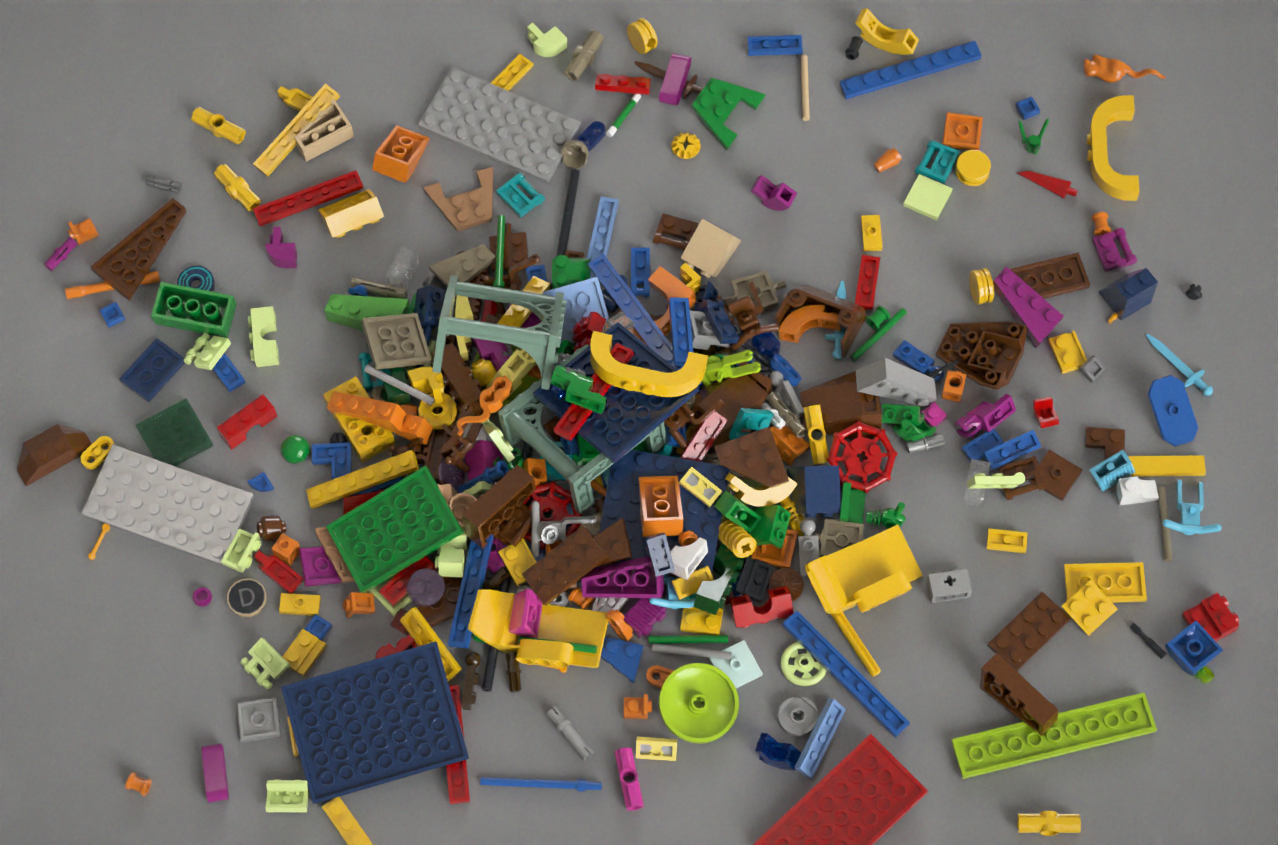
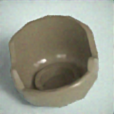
(574, 154)

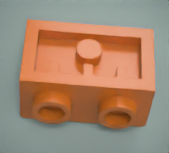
(788, 444)

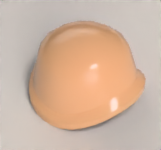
(459, 503)

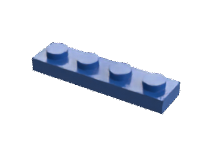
(680, 329)

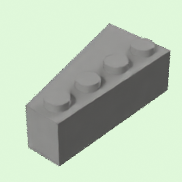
(896, 382)

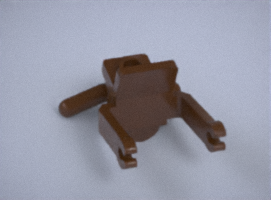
(513, 280)
(745, 315)
(683, 415)
(451, 447)

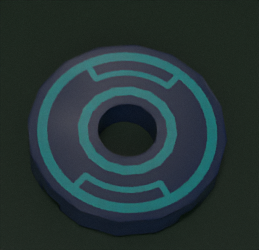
(197, 273)

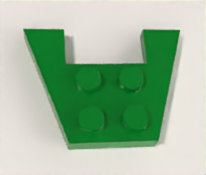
(718, 102)

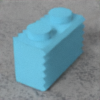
(1111, 470)

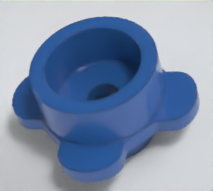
(358, 289)

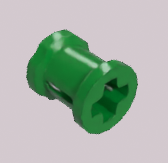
(877, 317)

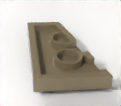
(464, 265)

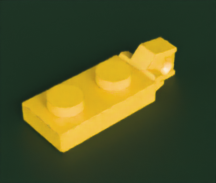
(294, 98)

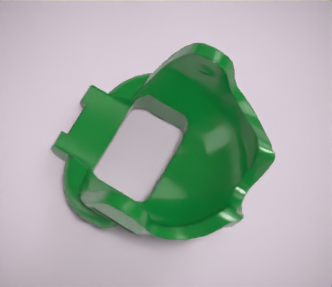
(909, 431)

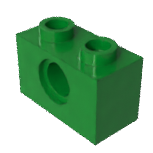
(738, 511)

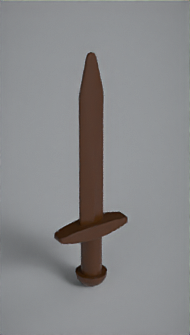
(689, 85)

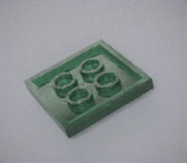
(174, 434)

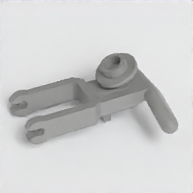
(551, 530)

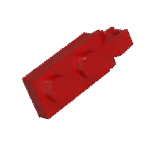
(279, 572)

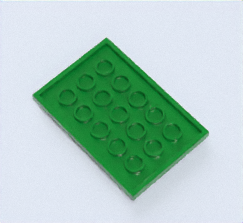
(394, 529)

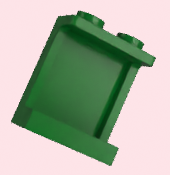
(772, 526)

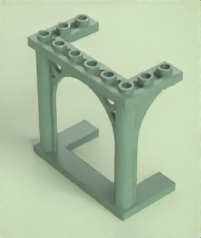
(536, 340)
(516, 427)

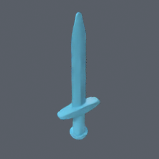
(838, 335)
(1193, 378)

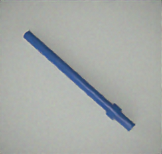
(580, 784)

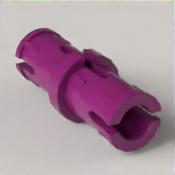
(68, 246)

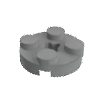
(796, 727)

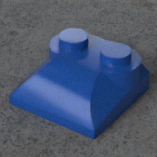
(1193, 648)

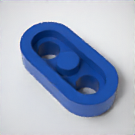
(789, 374)

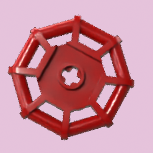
(872, 453)
(555, 505)

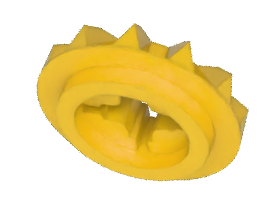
(691, 150)

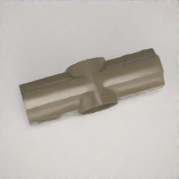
(584, 55)

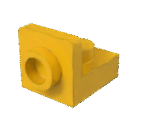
(690, 277)

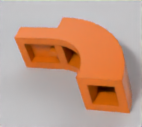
(805, 319)

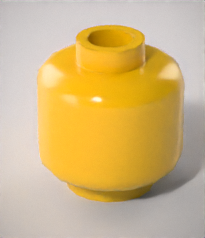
(483, 371)

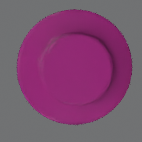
(202, 596)

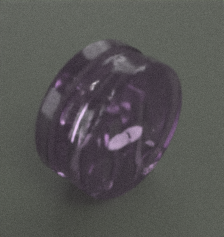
(425, 587)

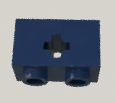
(429, 305)

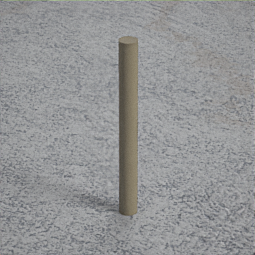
(1165, 531)

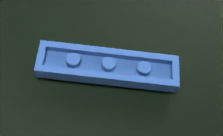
(820, 738)

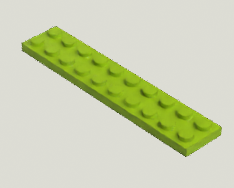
(1071, 732)

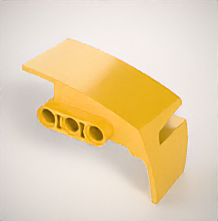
(864, 573)
(492, 620)

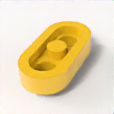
(96, 452)

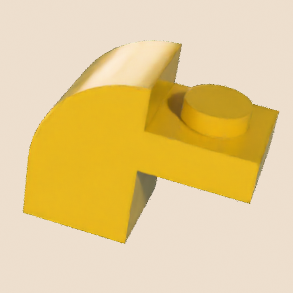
(427, 382)

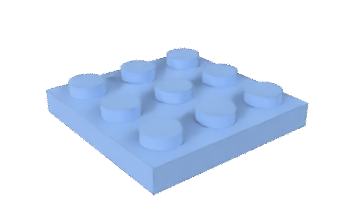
(581, 300)

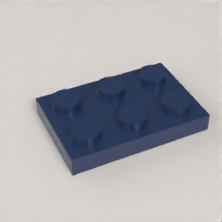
(152, 370)

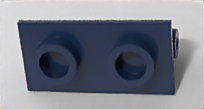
(706, 292)

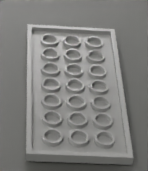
(499, 125)
(167, 504)

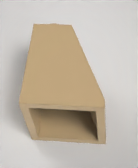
(709, 249)

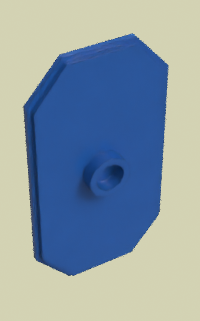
(1172, 410)

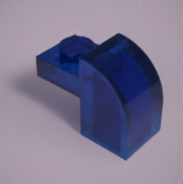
(777, 754)

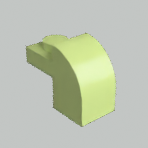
(546, 44)

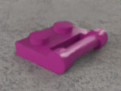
(1109, 253)

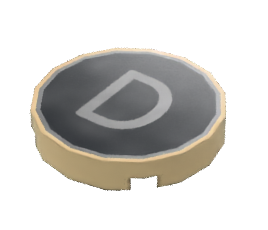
(247, 597)

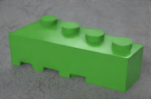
(351, 309)

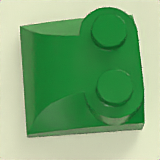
(569, 270)

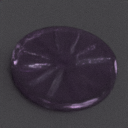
(451, 474)

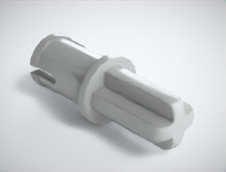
(925, 443)

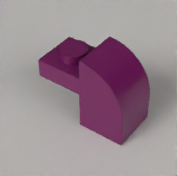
(773, 196)
(279, 253)

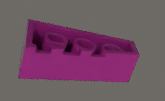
(1026, 306)
(624, 580)

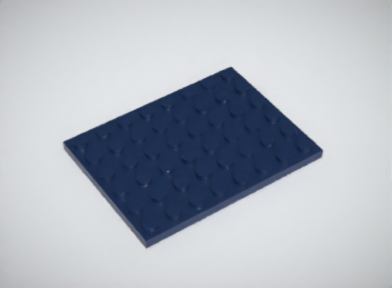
(375, 722)

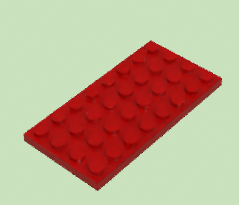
(851, 803)

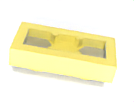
(700, 487)
(656, 748)

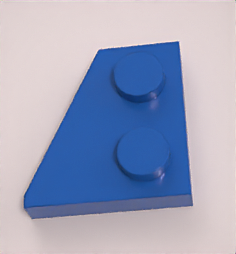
(622, 656)

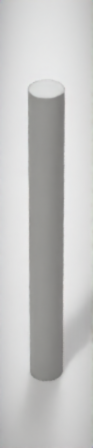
(398, 384)
(691, 651)

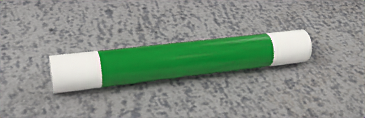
(619, 120)

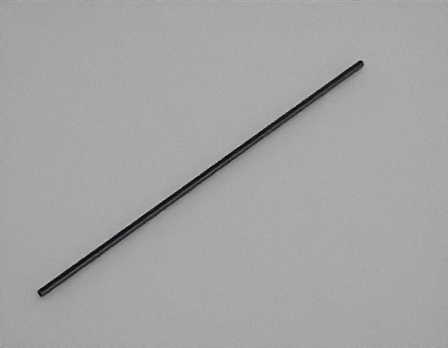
(527, 449)

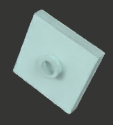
(741, 667)

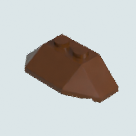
(50, 452)

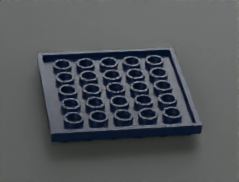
(627, 414)
(623, 500)

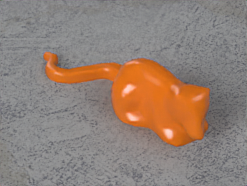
(1113, 70)
(490, 401)

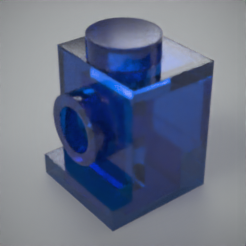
(766, 344)

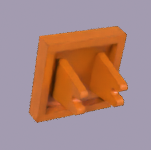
(777, 556)

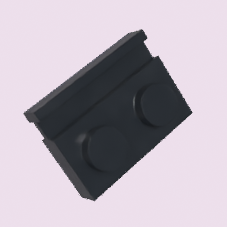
(754, 579)

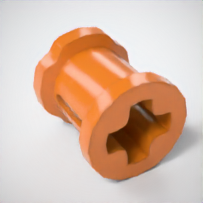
(1101, 224)
(583, 602)
(138, 784)

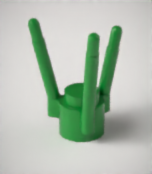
(1033, 142)

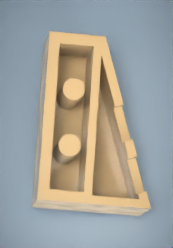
(324, 132)

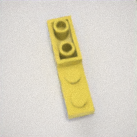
(516, 368)

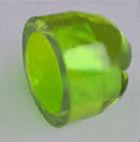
(1205, 674)

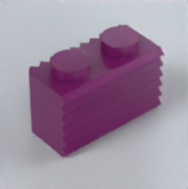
(644, 616)

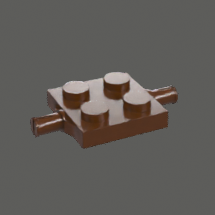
(514, 248)

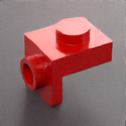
(1045, 412)

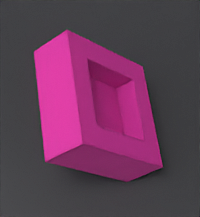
(934, 415)

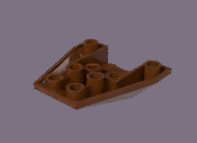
(984, 350)
(736, 394)
(843, 405)

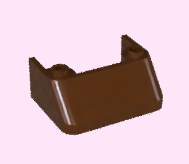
(849, 314)

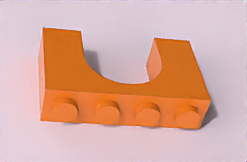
(668, 287)

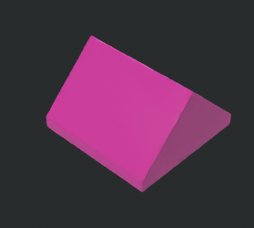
(481, 457)
(526, 614)

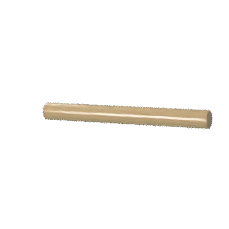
(805, 87)

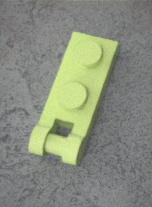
(995, 481)

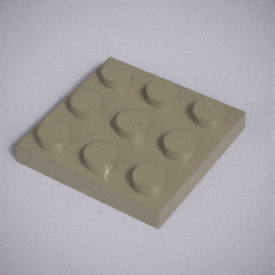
(396, 341)

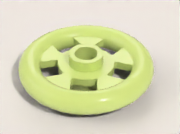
(789, 670)

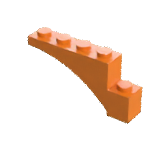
(382, 414)

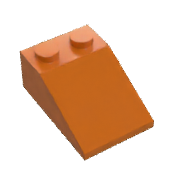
(400, 154)
(660, 506)

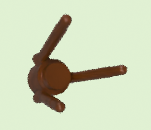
(402, 449)

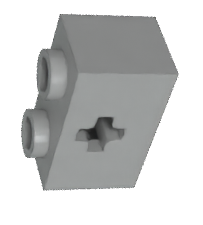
(940, 589)

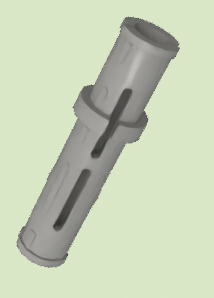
(564, 726)

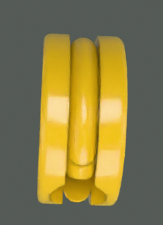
(642, 36)
(973, 167)
(981, 286)

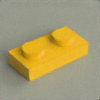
(1007, 540)

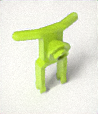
(720, 369)

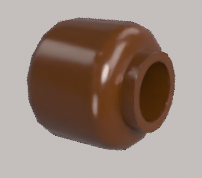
(271, 527)

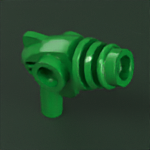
(889, 517)

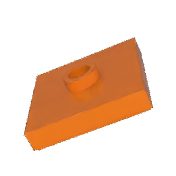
(962, 131)

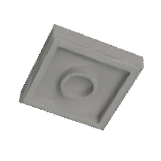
(258, 719)

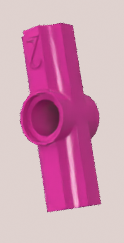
(631, 790)

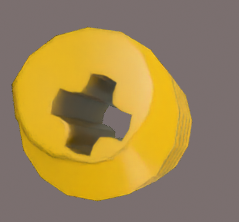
(736, 539)

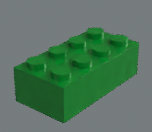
(194, 309)

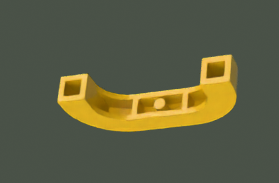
(1112, 183)
(642, 379)

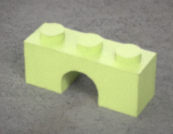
(262, 322)
(451, 557)

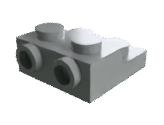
(702, 332)

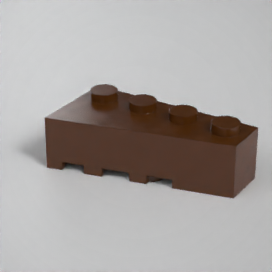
(459, 379)
(1017, 694)

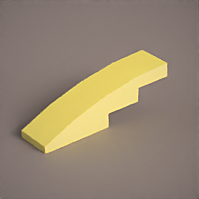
(463, 311)

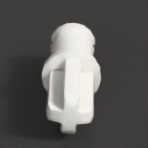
(777, 421)

